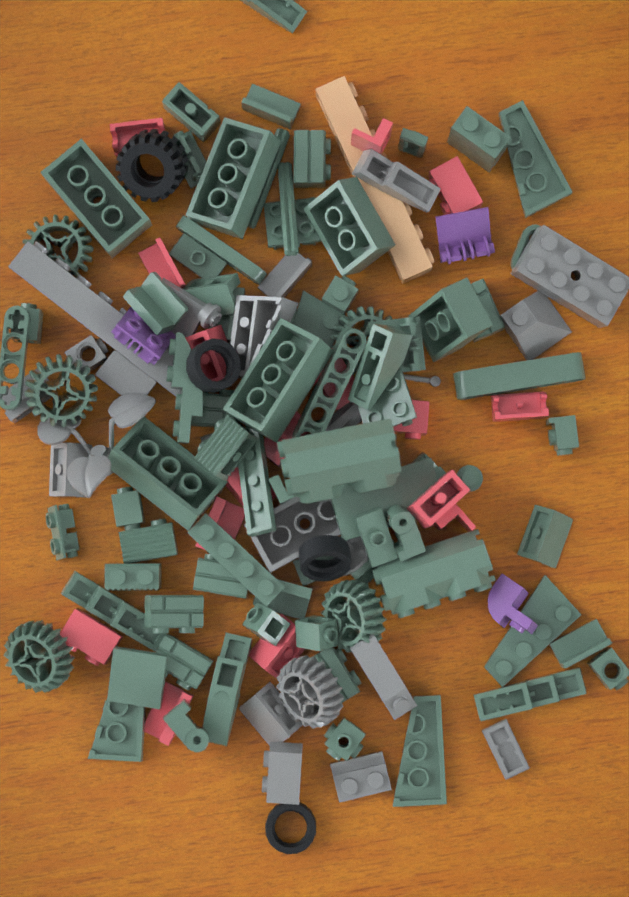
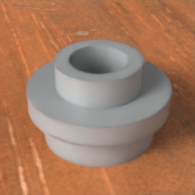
(209, 315)

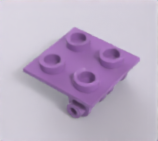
(464, 235)
(134, 327)

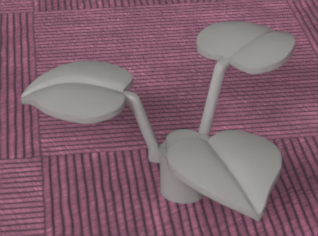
(89, 472)

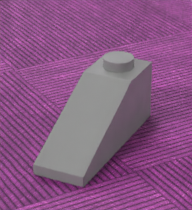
(383, 677)

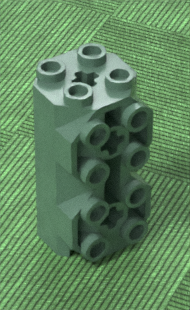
(331, 459)
(439, 572)

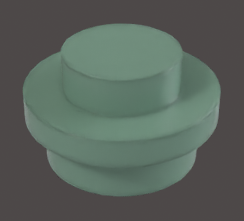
(471, 477)

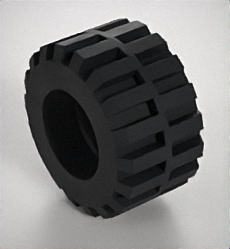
(138, 179)

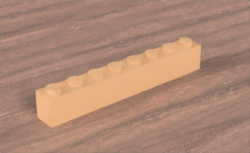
(344, 115)

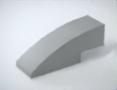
(396, 180)

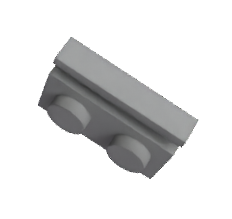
(360, 776)

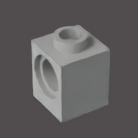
(90, 342)

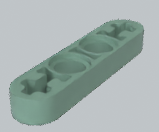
(221, 250)
(17, 358)

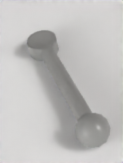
(434, 381)

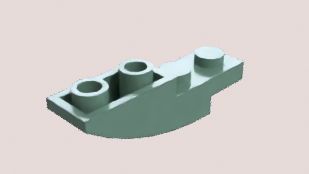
(191, 398)
(226, 687)

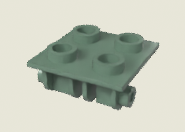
(305, 231)
(415, 355)
(393, 403)

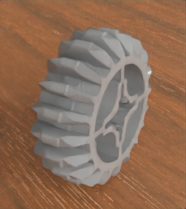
(310, 691)

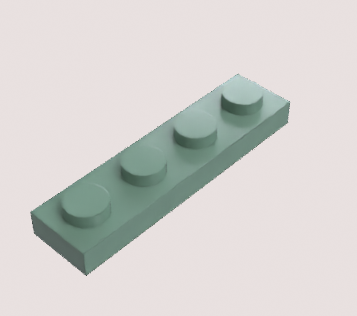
(256, 490)
(236, 559)

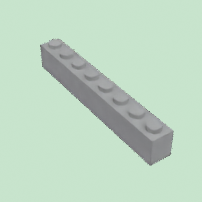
(84, 305)

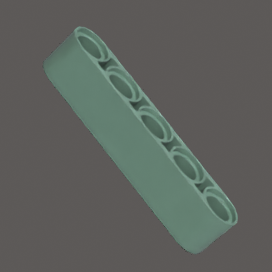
(328, 375)
(519, 376)

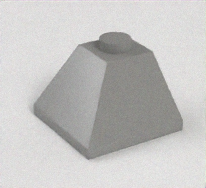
(534, 325)

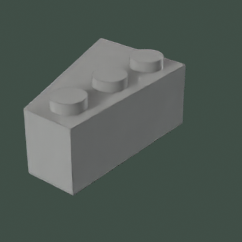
(254, 322)

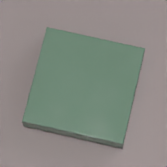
(137, 677)

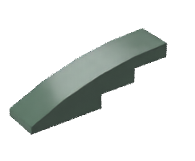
(282, 12)
(111, 609)
(530, 694)

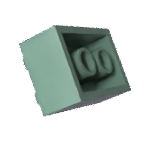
(349, 226)
(451, 319)

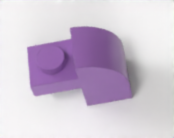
(504, 602)

